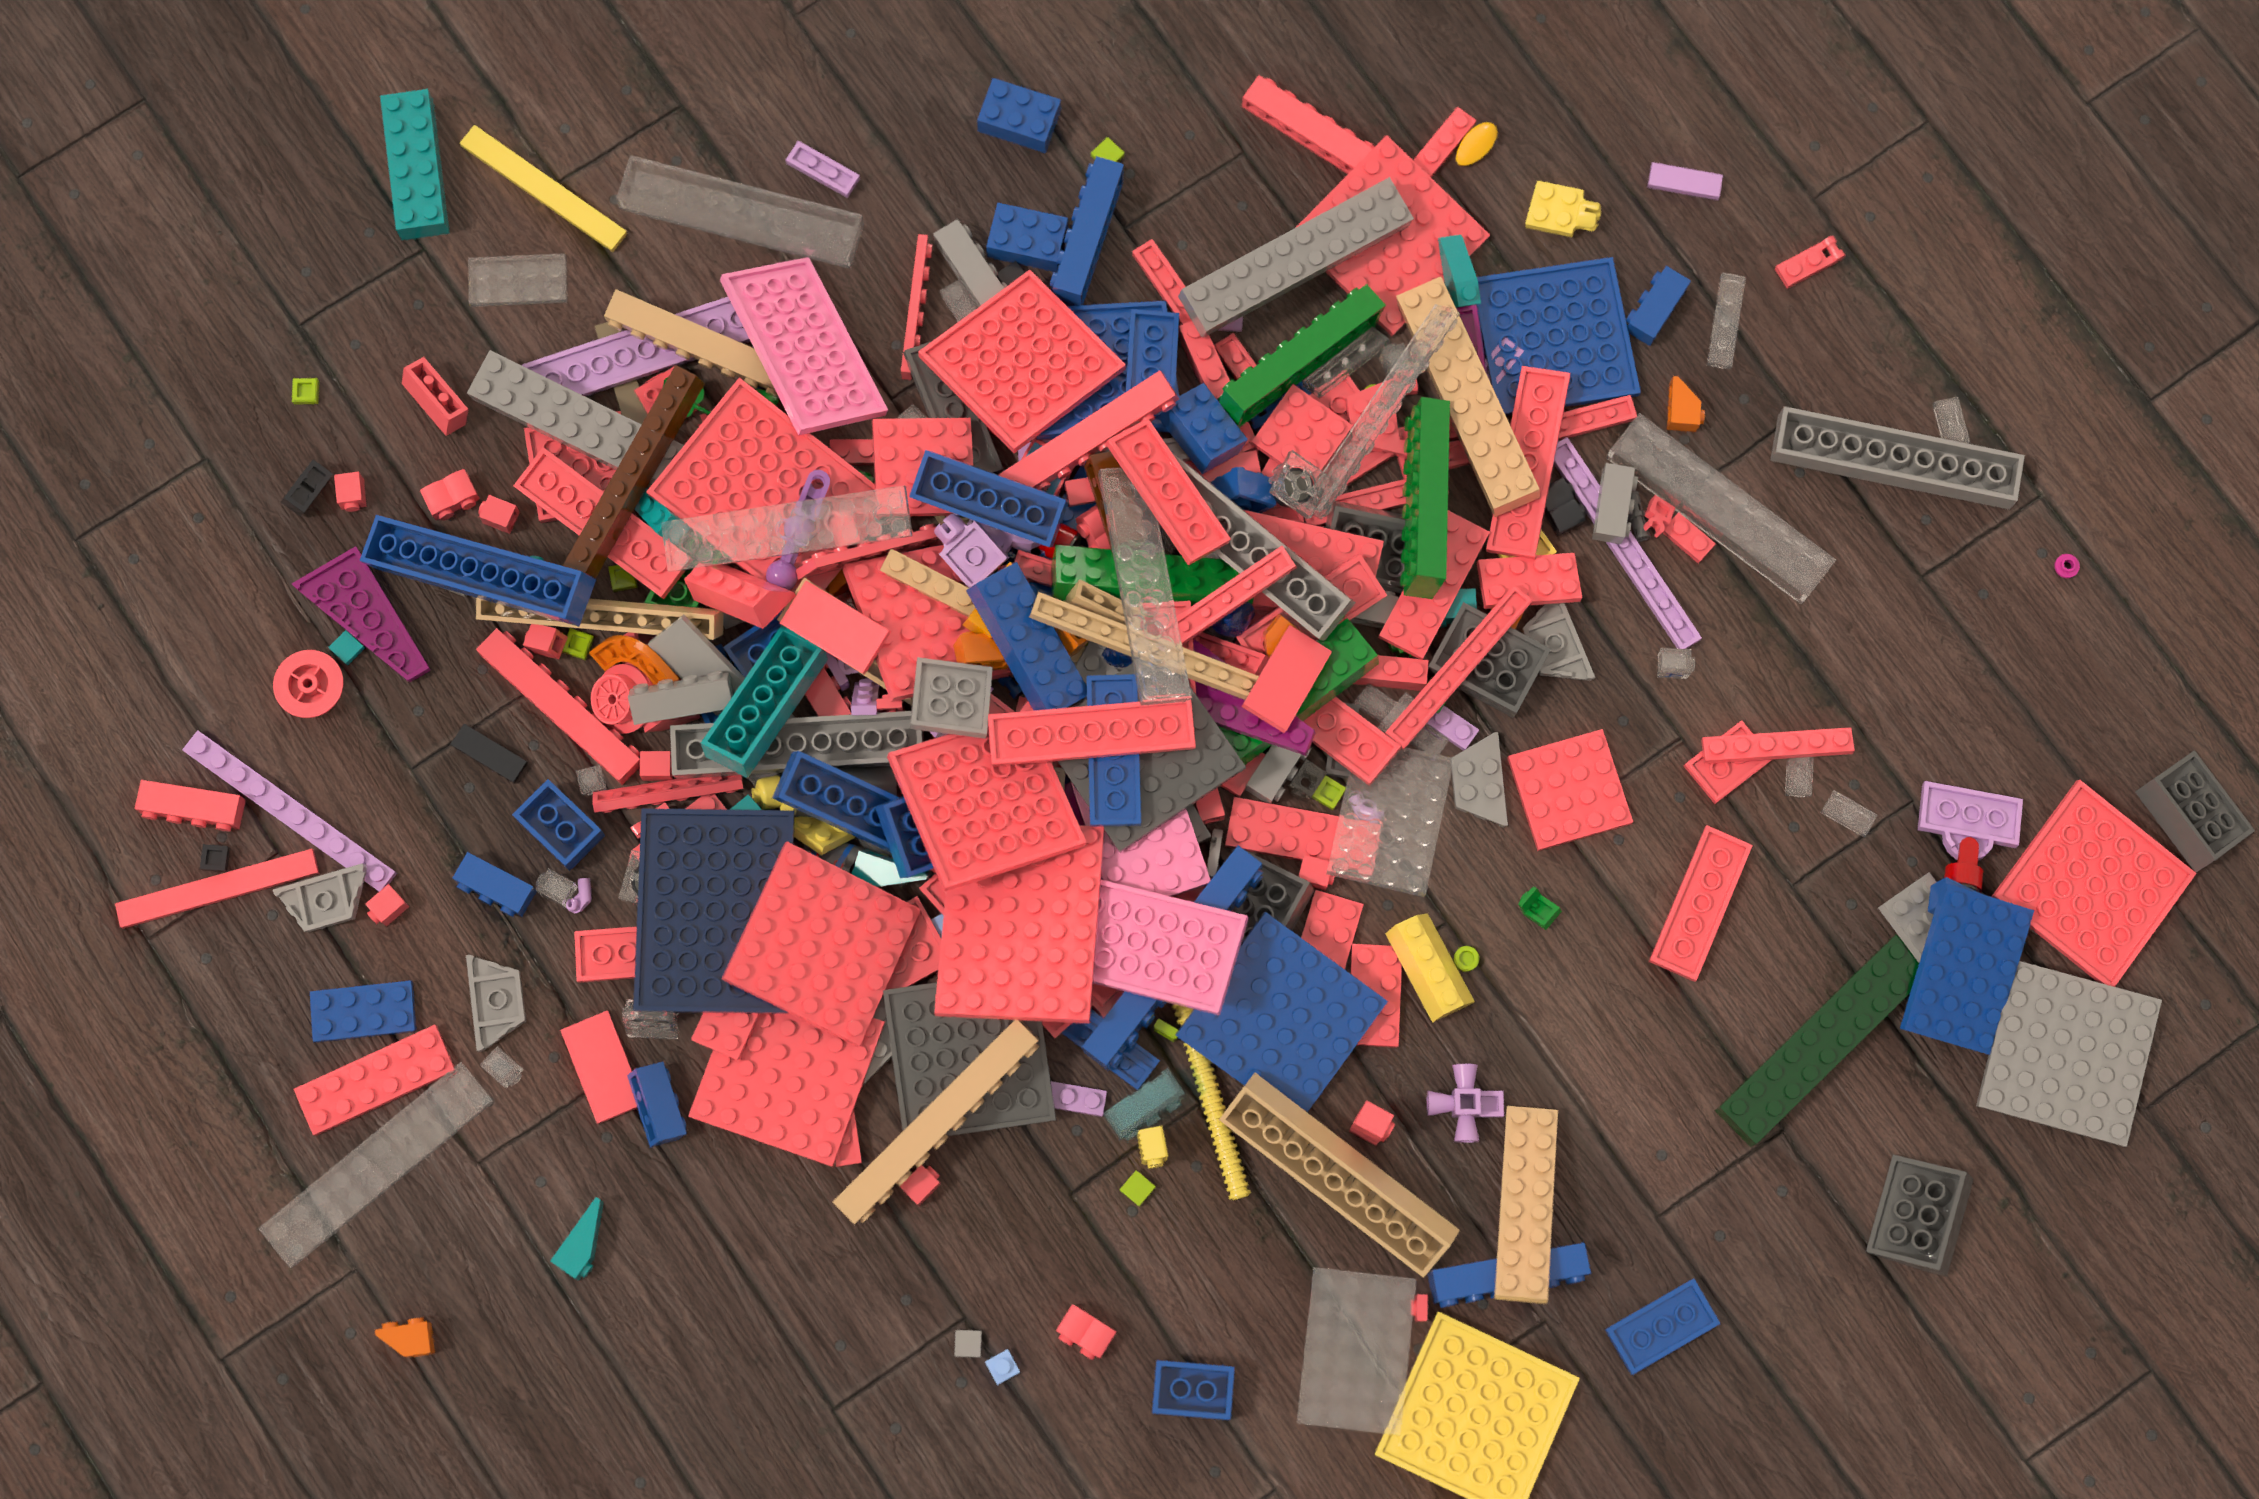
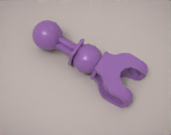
(783, 571)

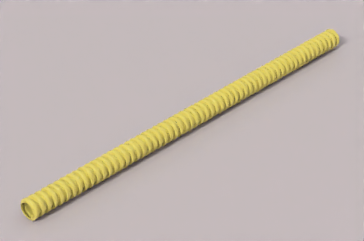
(1214, 1111)

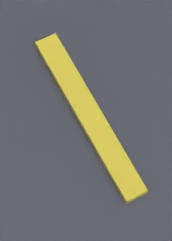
(543, 188)

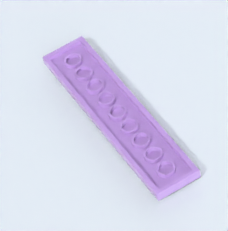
(626, 358)

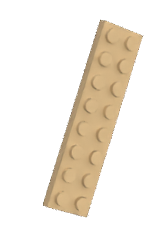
(1526, 1205)

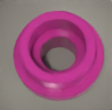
(2064, 572)

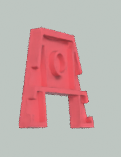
(1389, 439)

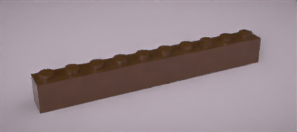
(634, 472)

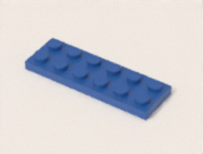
(1113, 779)

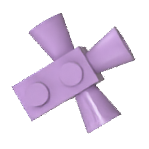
(1466, 1103)

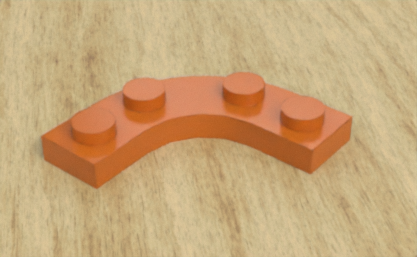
(630, 650)

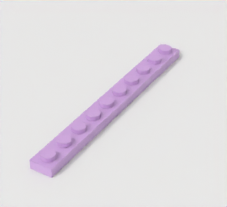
(1628, 552)
(287, 809)

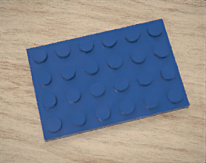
(1966, 968)

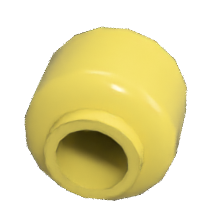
(764, 791)

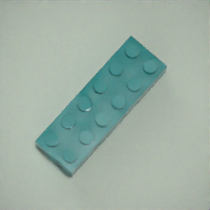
(414, 164)
(764, 702)

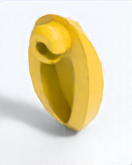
(1476, 144)

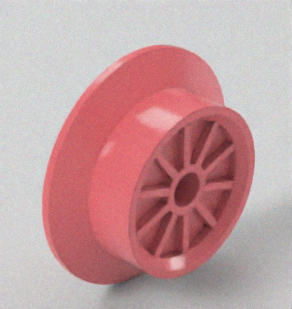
(298, 673)
(611, 700)

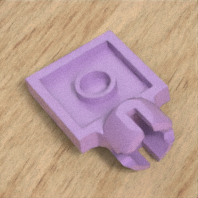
(969, 549)

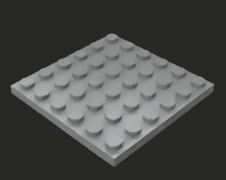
(2070, 1054)

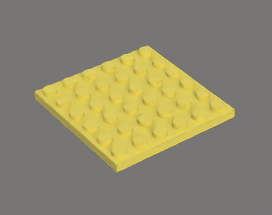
(1478, 1414)

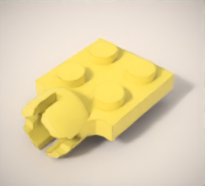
(1561, 210)
(817, 834)

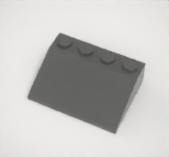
(1376, 525)
(1504, 673)
(2195, 811)
(1277, 894)
(1920, 1214)

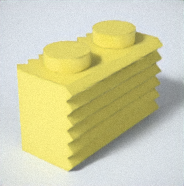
(1152, 1147)

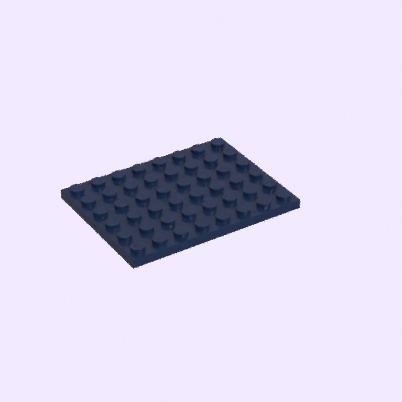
(694, 901)

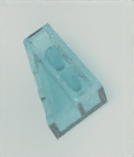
(1145, 1106)

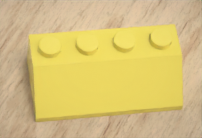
(1429, 966)

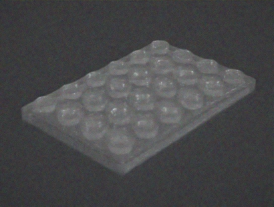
(1393, 825)
(1356, 1351)

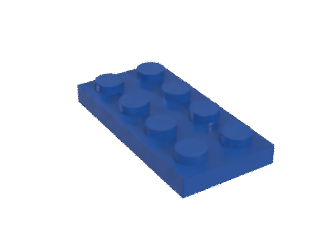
(1152, 346)
(362, 1011)
(1662, 1326)

